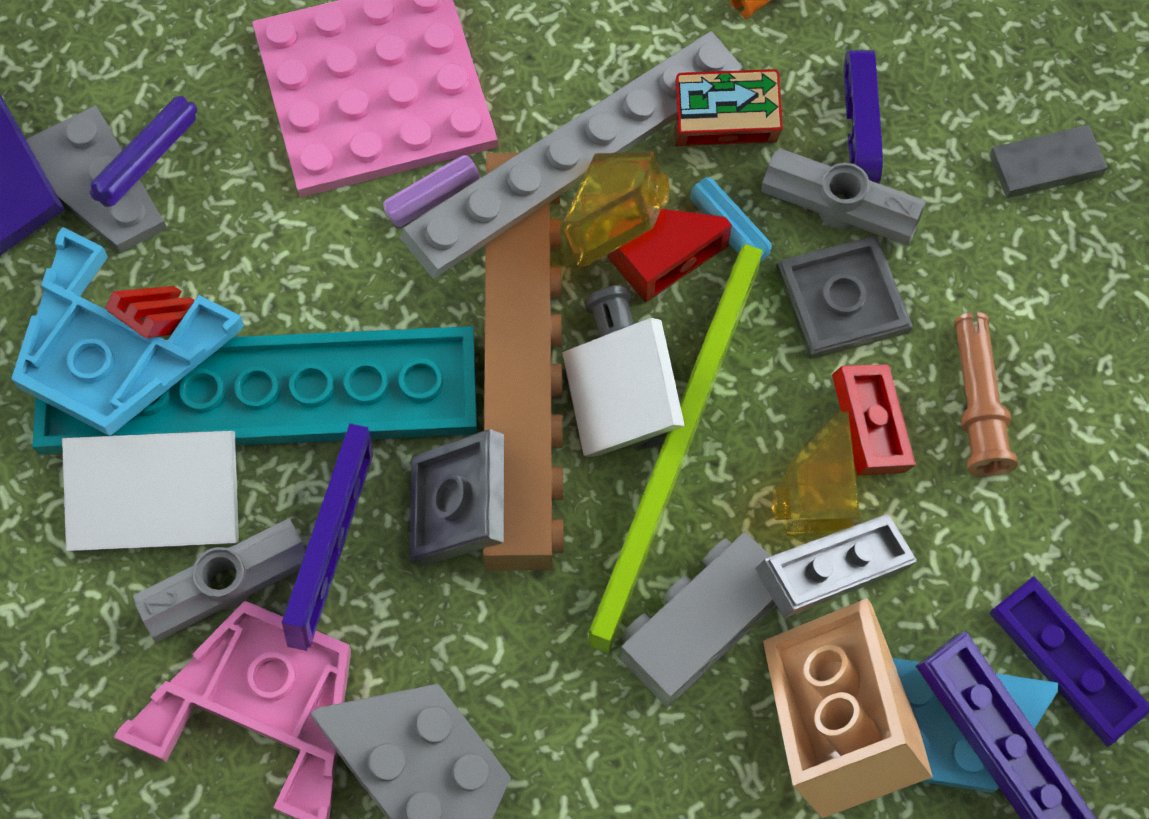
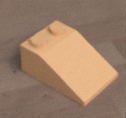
(844, 711)

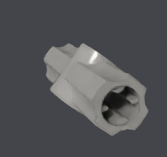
(872, 204)
(189, 596)

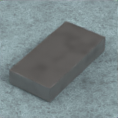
(1047, 161)

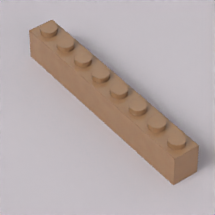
(522, 383)

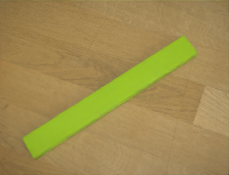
(674, 451)

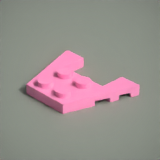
(263, 686)

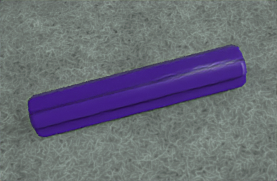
(143, 151)

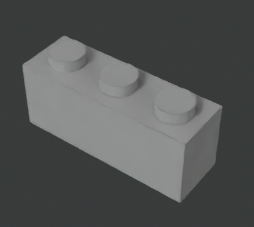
(699, 620)

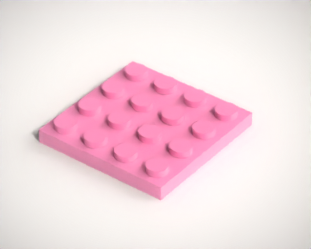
(372, 89)

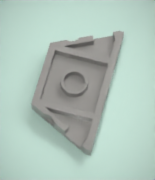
(415, 755)

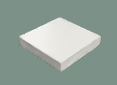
(623, 388)

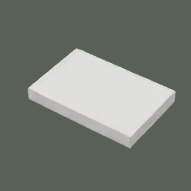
(150, 490)

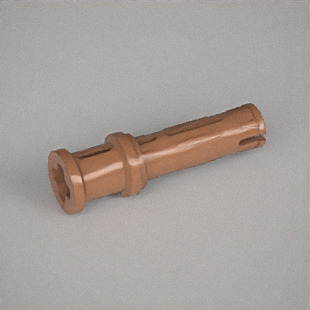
(985, 417)

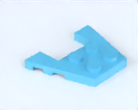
(92, 361)

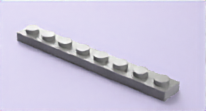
(557, 161)

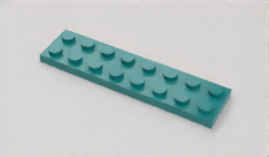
(308, 390)

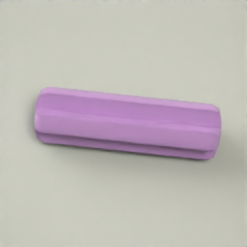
(431, 190)

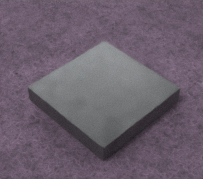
(843, 297)
(457, 498)

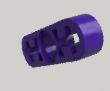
(864, 110)

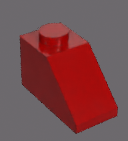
(670, 250)

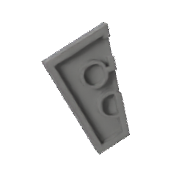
(72, 158)

